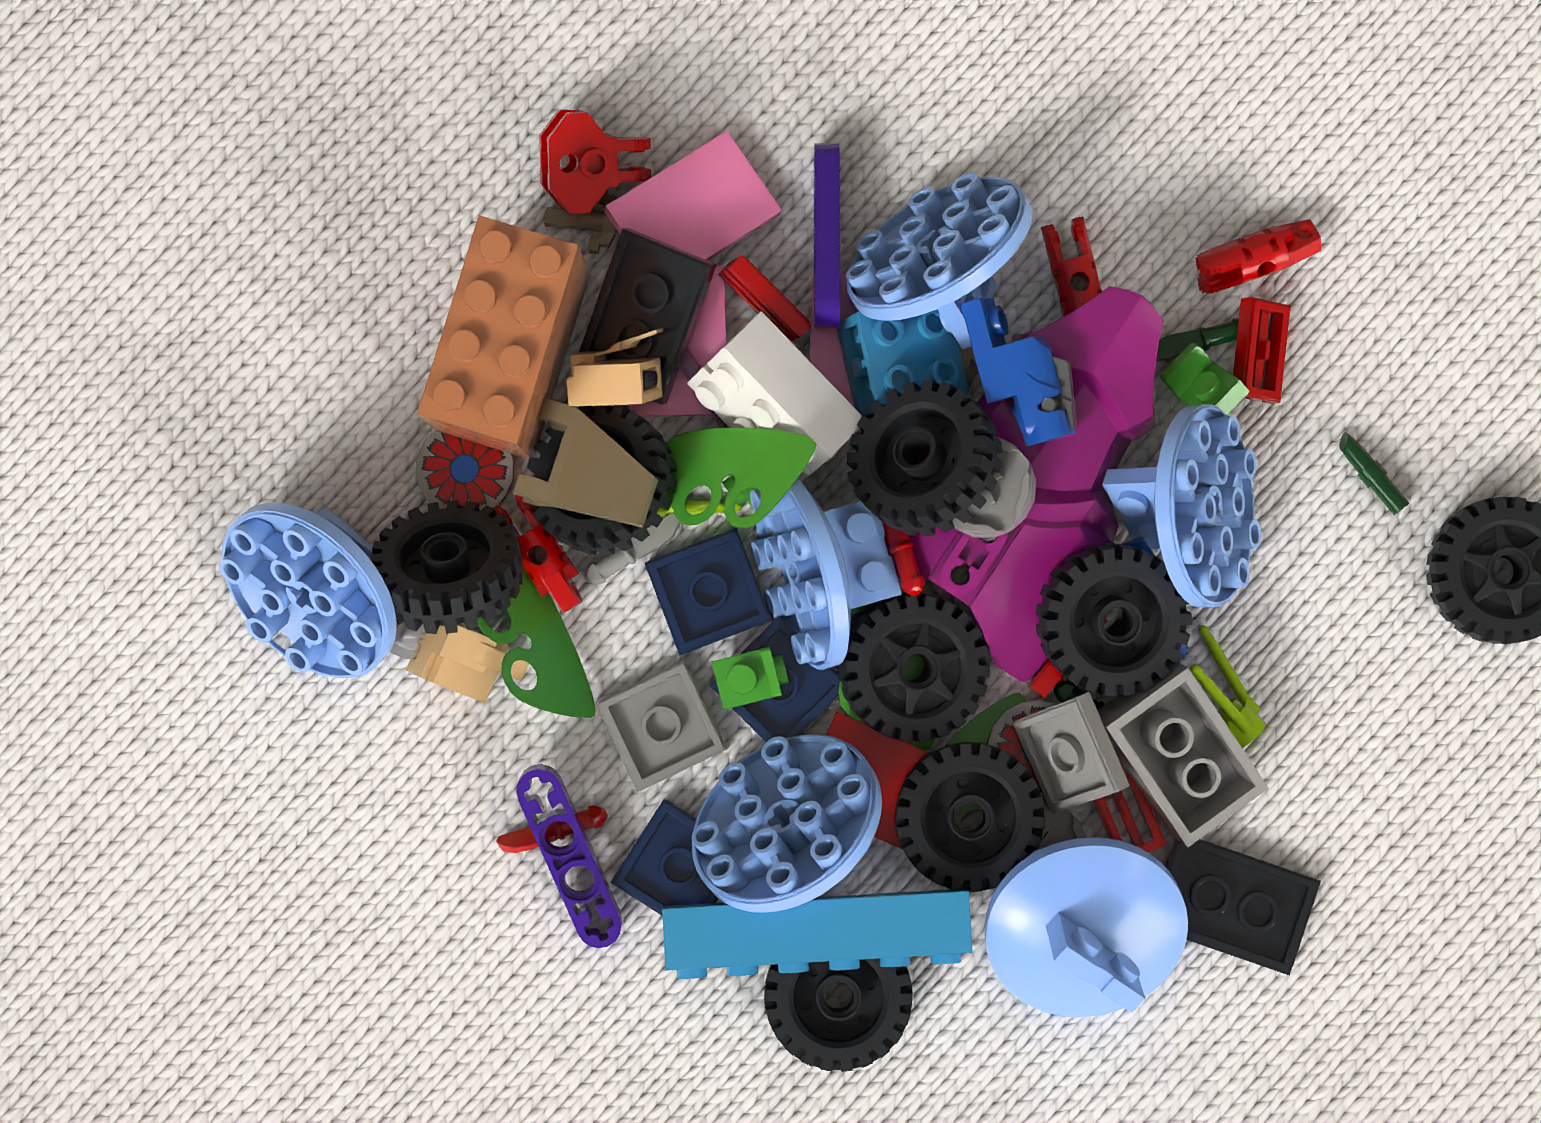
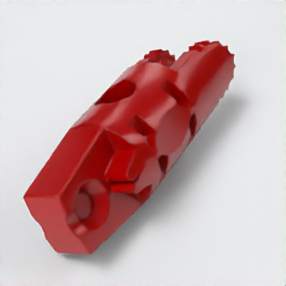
(1256, 255)
(1080, 266)
(557, 571)

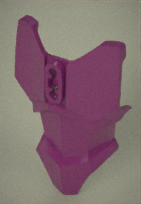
(1113, 370)

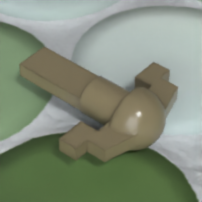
(588, 221)

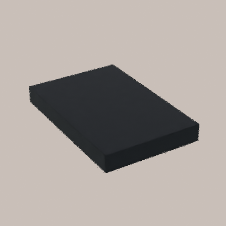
(645, 291)
(1242, 903)

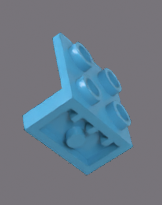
(897, 352)

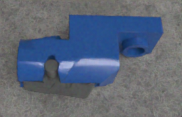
(1023, 372)

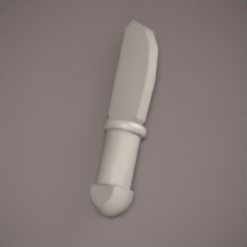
(610, 564)

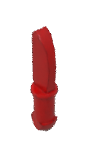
(905, 560)
(524, 840)

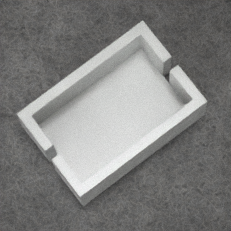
(772, 385)

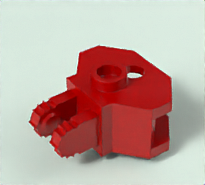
(590, 159)

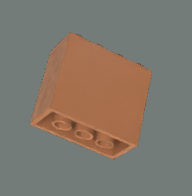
(505, 337)

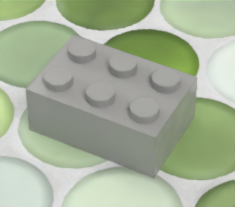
(1181, 754)

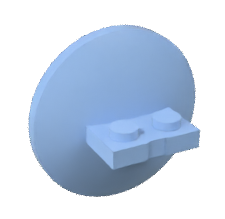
(940, 252)
(1195, 504)
(828, 566)
(313, 585)
(786, 823)
(1086, 927)

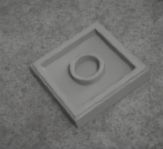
(661, 725)
(1071, 753)

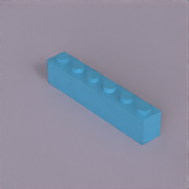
(818, 931)

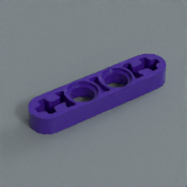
(826, 235)
(562, 858)

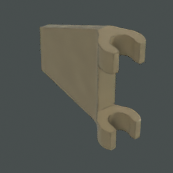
(589, 472)

